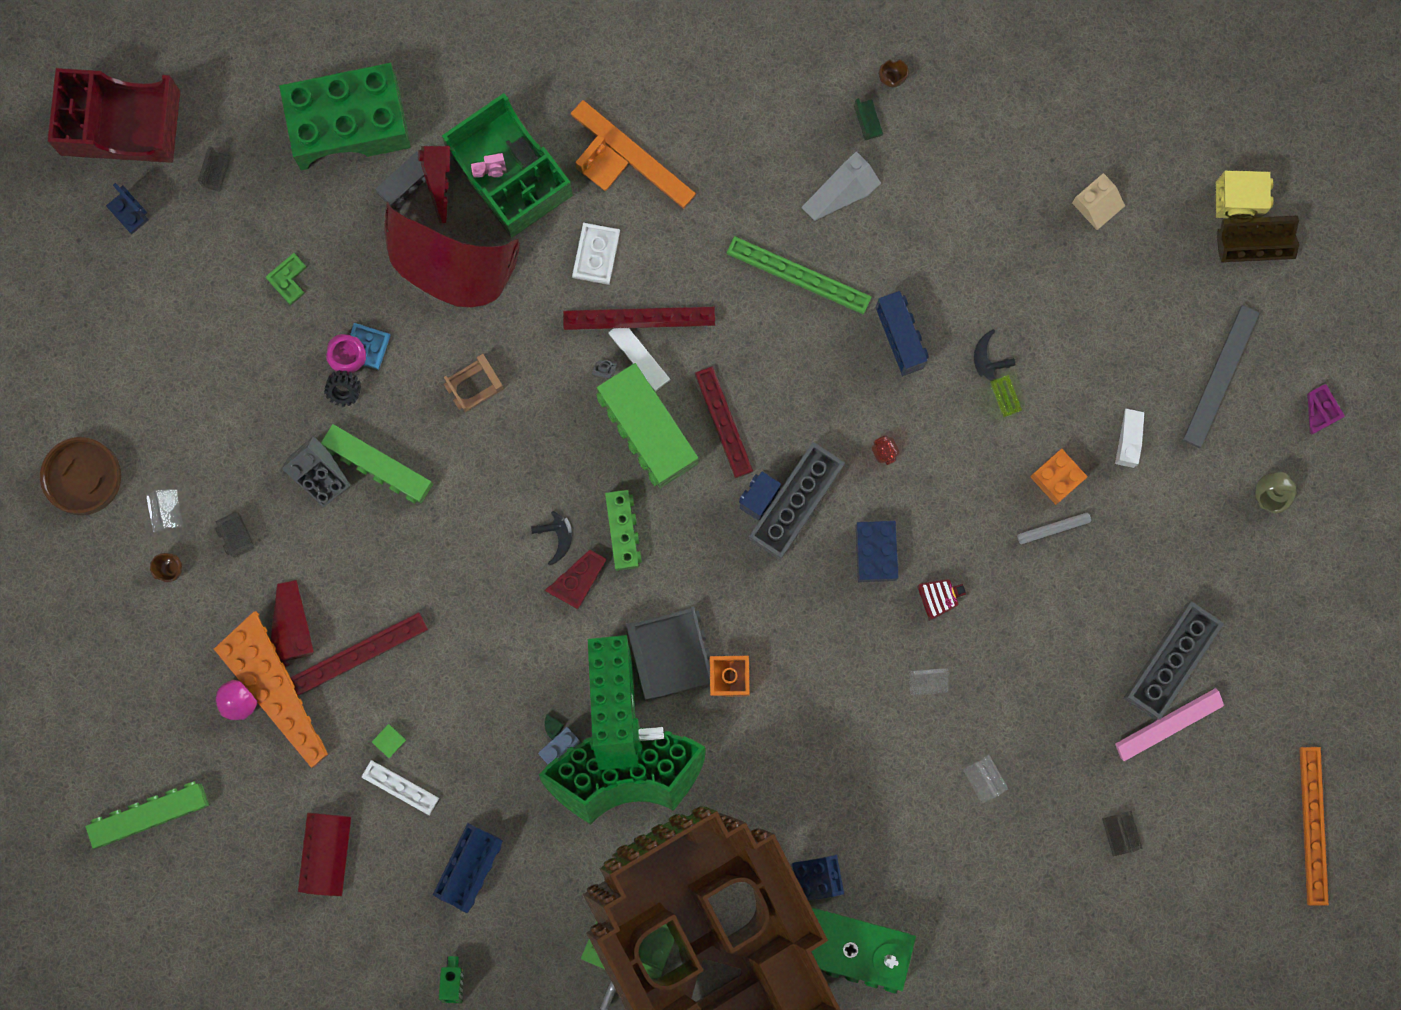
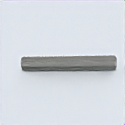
(1054, 528)

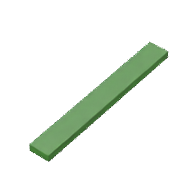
(798, 275)

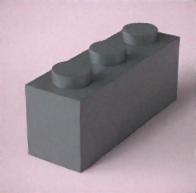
(402, 182)

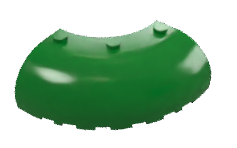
(662, 776)

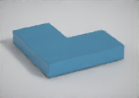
(374, 343)

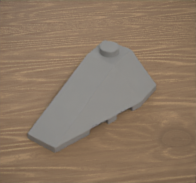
(848, 184)

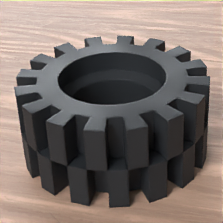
(340, 396)

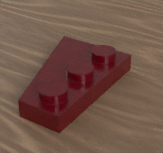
(577, 580)

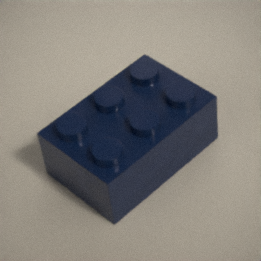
(876, 551)

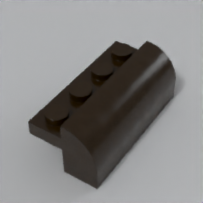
(1258, 239)

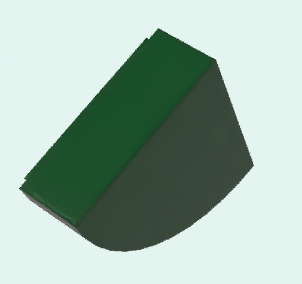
(552, 726)

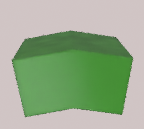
(388, 741)

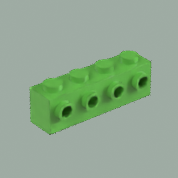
(622, 531)

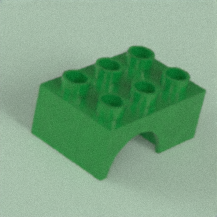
(345, 114)
(520, 194)

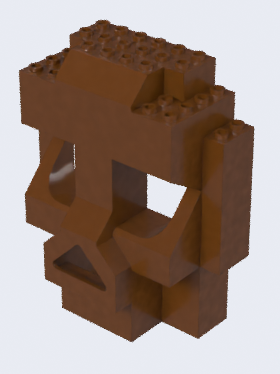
(669, 882)

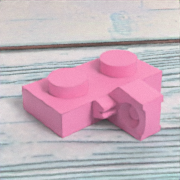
(493, 165)

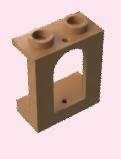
(453, 382)

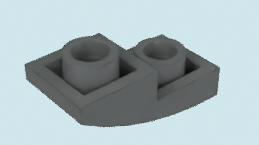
(604, 369)

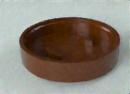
(80, 476)

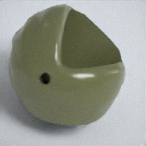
(1275, 492)

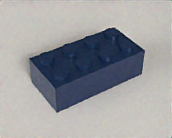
(901, 333)

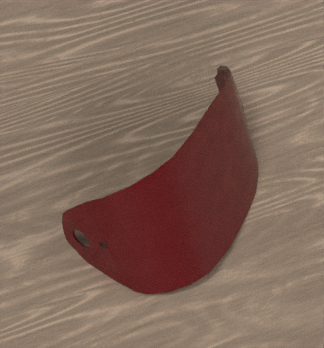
(445, 267)

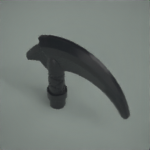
(982, 362)
(564, 532)

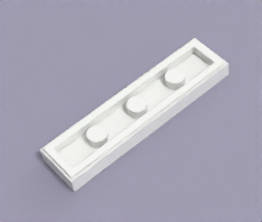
(638, 354)
(400, 787)

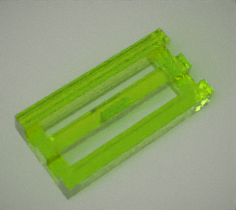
(1005, 395)

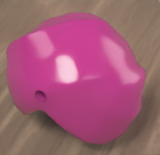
(345, 353)
(235, 701)

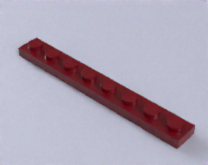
(638, 318)
(358, 654)

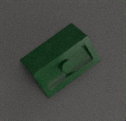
(868, 119)

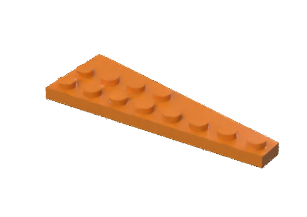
(259, 669)

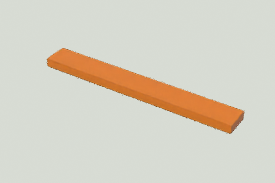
(633, 154)
(1314, 826)

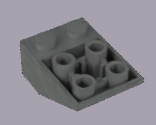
(316, 472)

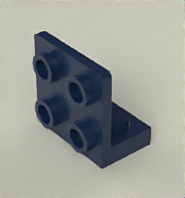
(127, 210)
(819, 877)

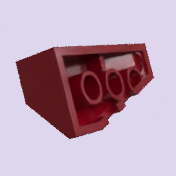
(435, 165)
(289, 624)

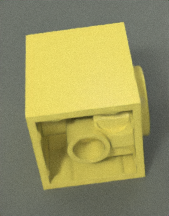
(1243, 194)

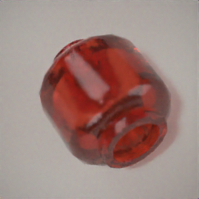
(885, 450)

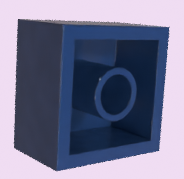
(759, 496)

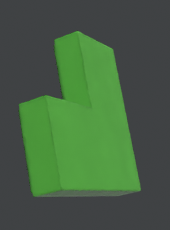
(282, 278)

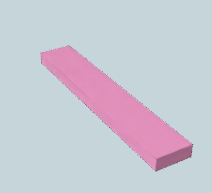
(1169, 724)

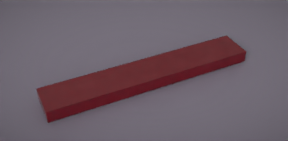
(723, 422)

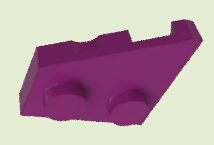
(1322, 409)

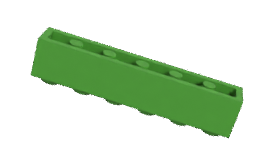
(377, 464)
(146, 816)

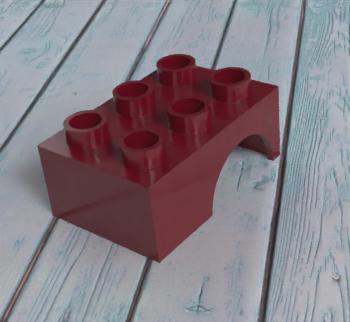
(113, 117)

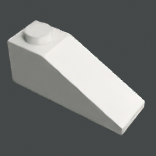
(1130, 438)

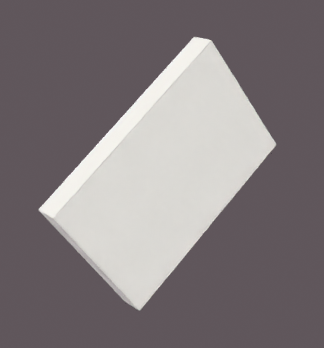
(596, 253)

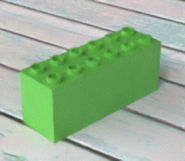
(646, 426)

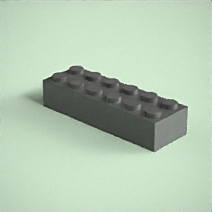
(796, 501)
(1173, 661)

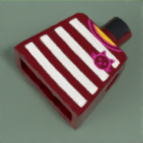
(939, 597)

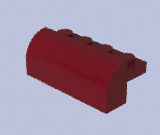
(324, 854)

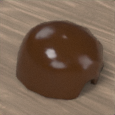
(893, 73)
(166, 567)

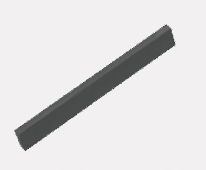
(1220, 376)

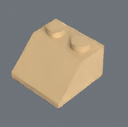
(1099, 201)

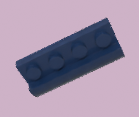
(468, 868)

